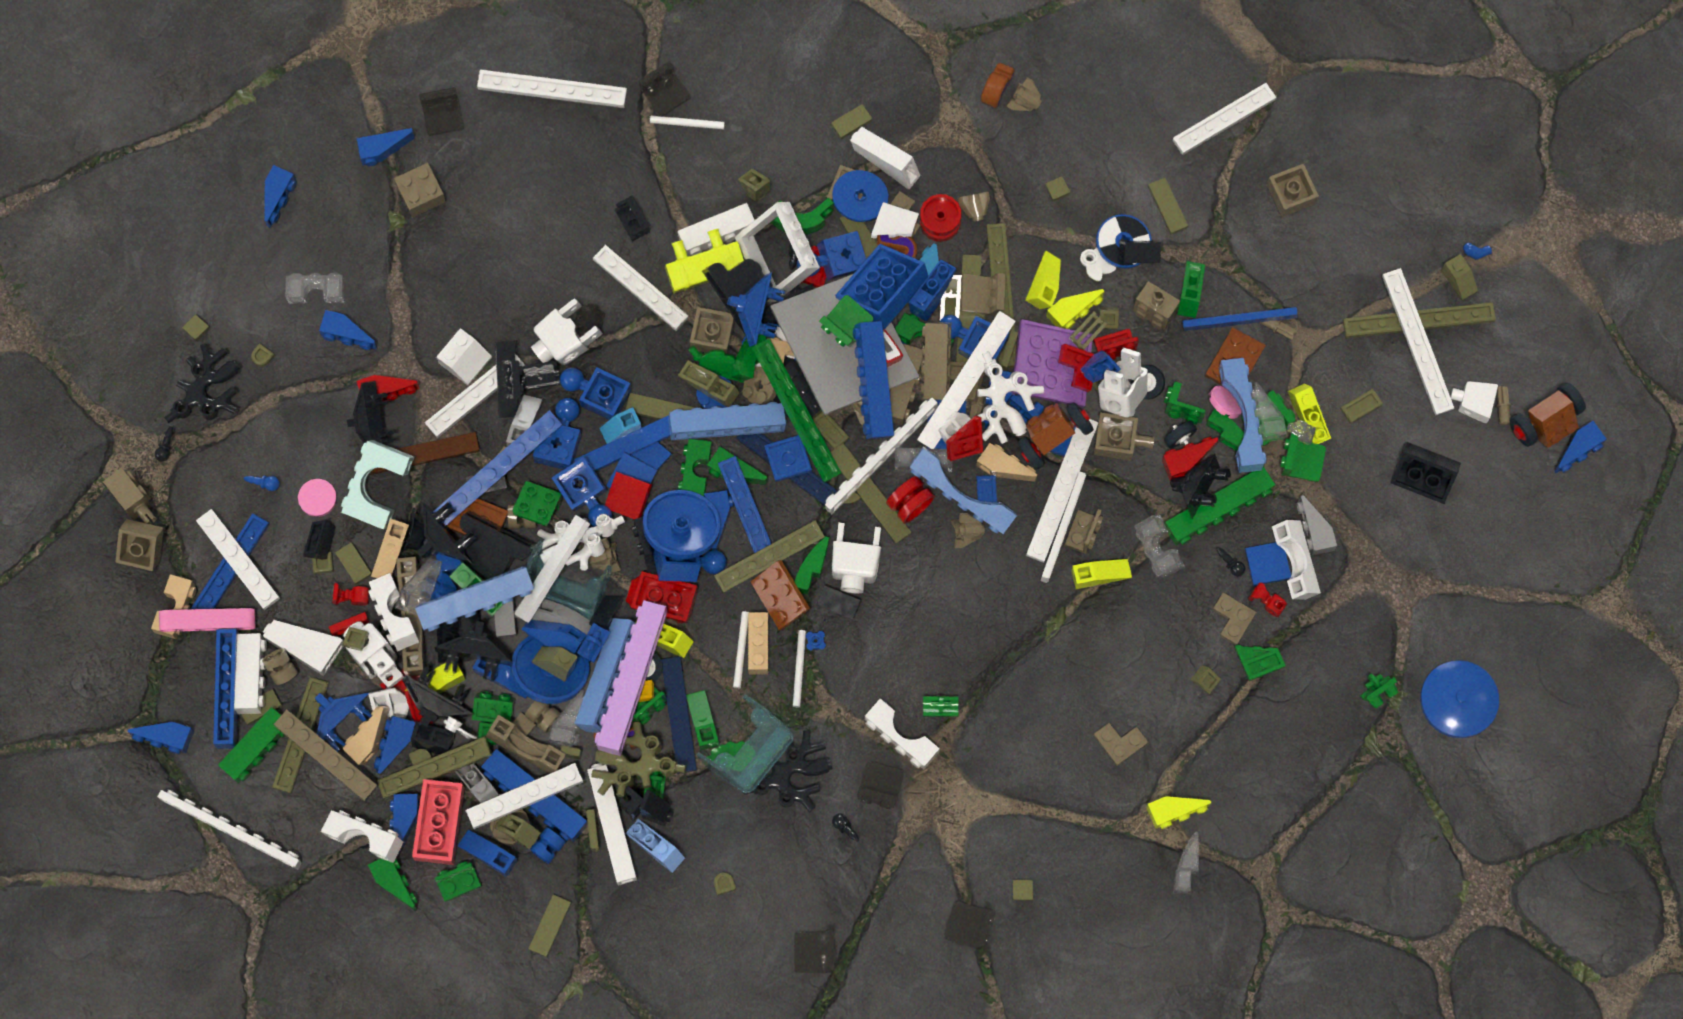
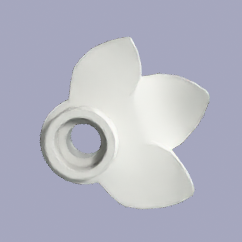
(1096, 267)
(453, 725)

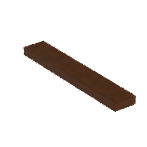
(439, 450)

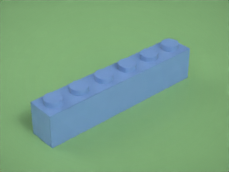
(726, 421)
(474, 597)
(602, 679)

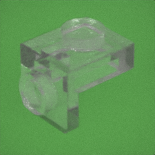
(1303, 430)

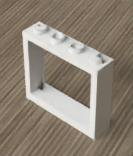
(796, 237)

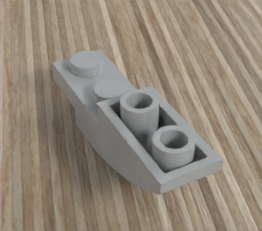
(557, 613)

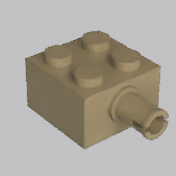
(1156, 306)
(1118, 437)
(131, 497)

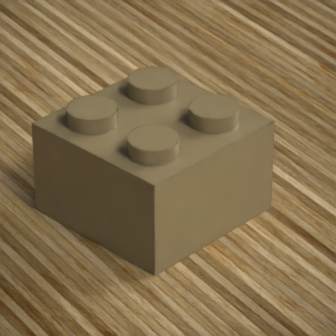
(419, 190)
(1292, 190)
(712, 330)
(139, 545)

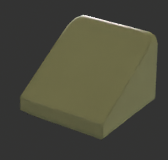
(1110, 316)
(1205, 679)

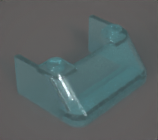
(568, 592)
(757, 754)

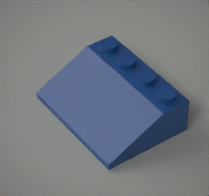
(885, 283)

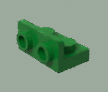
(489, 706)
(457, 881)

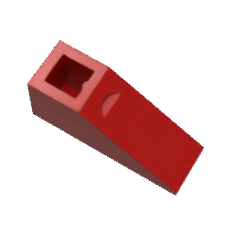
(391, 386)
(1181, 461)

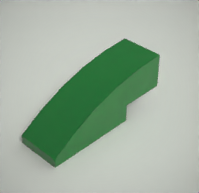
(745, 361)
(1230, 432)
(812, 566)

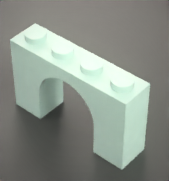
(358, 502)

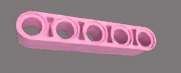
(206, 619)

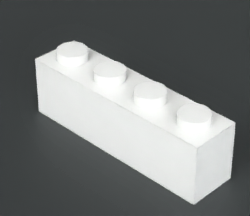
(729, 223)
(249, 674)

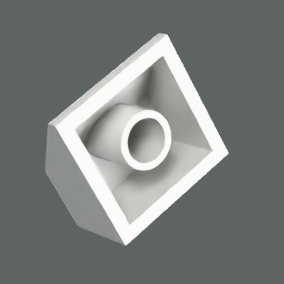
(463, 357)

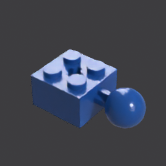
(831, 259)
(972, 336)
(600, 383)
(568, 438)
(591, 489)
(688, 569)

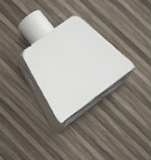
(1476, 400)

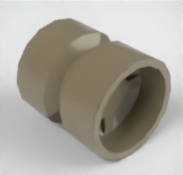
(516, 522)
(279, 666)
(543, 715)

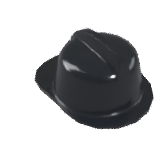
(415, 534)

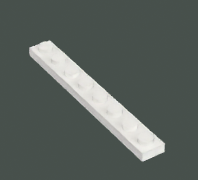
(552, 88)
(1418, 342)
(966, 379)
(874, 461)
(1060, 494)
(223, 825)

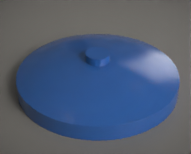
(681, 524)
(540, 684)
(1459, 699)

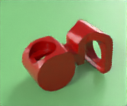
(357, 596)
(1273, 604)

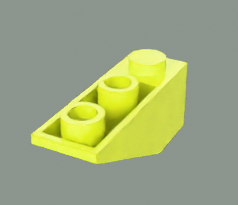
(1045, 283)
(1069, 309)
(1308, 410)
(1100, 572)
(1170, 809)

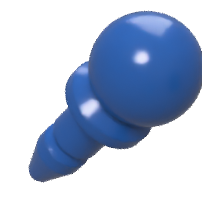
(270, 483)

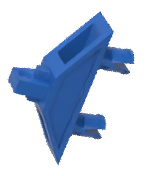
(752, 306)
(335, 711)

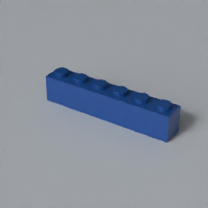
(873, 380)
(225, 672)
(552, 809)

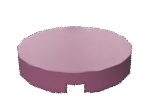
(1224, 402)
(317, 497)

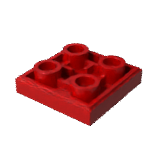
(628, 495)

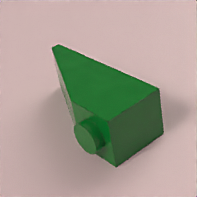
(1191, 289)
(750, 474)

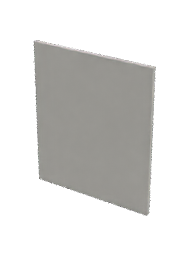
(824, 362)

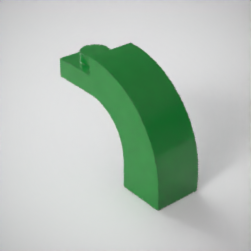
(811, 221)

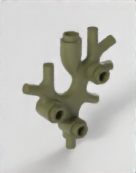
(644, 767)

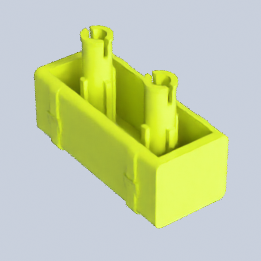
(687, 270)

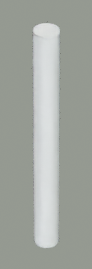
(687, 122)
(741, 650)
(799, 668)

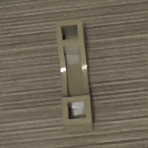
(540, 755)

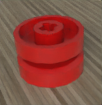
(940, 217)
(910, 499)

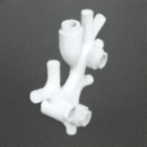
(997, 391)
(592, 543)

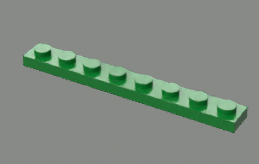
(796, 410)

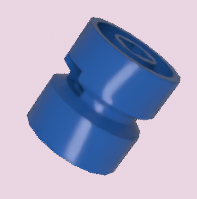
(545, 852)

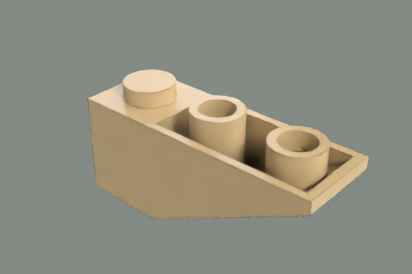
(997, 462)
(390, 548)
(367, 739)

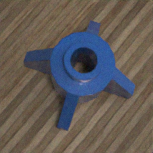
(443, 586)

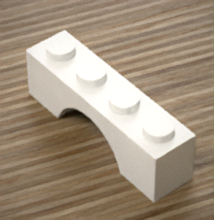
(1291, 538)
(400, 629)
(920, 751)
(343, 828)

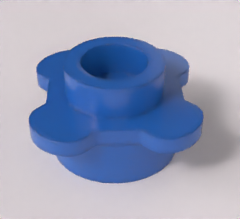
(815, 645)

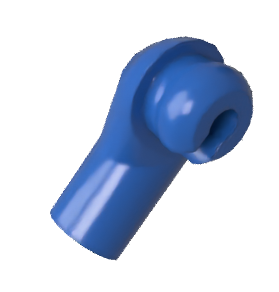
(1475, 252)

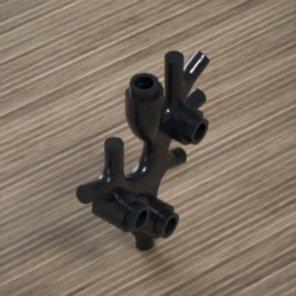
(195, 391)
(781, 773)

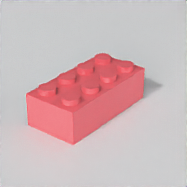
(438, 822)

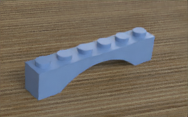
(1234, 378)
(994, 513)

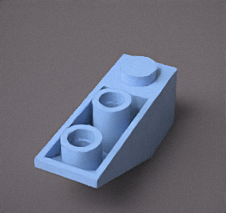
(655, 845)

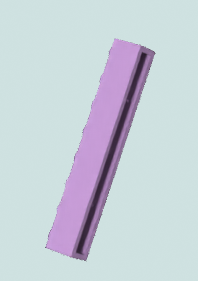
(631, 678)

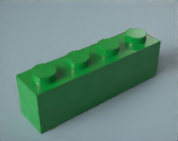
(252, 747)

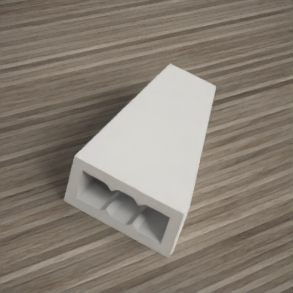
(886, 157)
(305, 645)

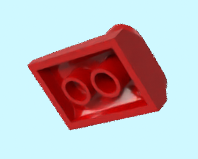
(675, 595)

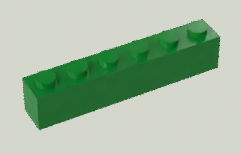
(1229, 502)

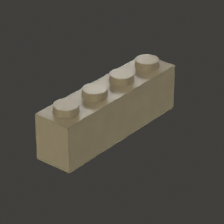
(937, 359)
(904, 394)

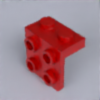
(1115, 342)

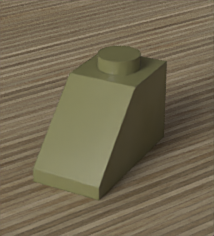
(755, 184)
(1460, 277)
(556, 661)
(518, 830)

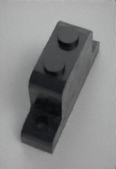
(734, 281)
(494, 548)

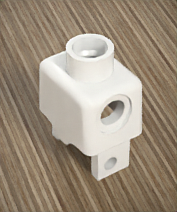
(559, 336)
(1116, 392)
(855, 562)
(376, 657)

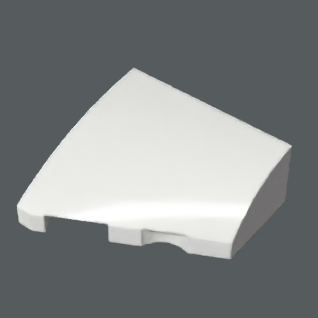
(894, 222)

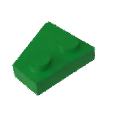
(1259, 661)

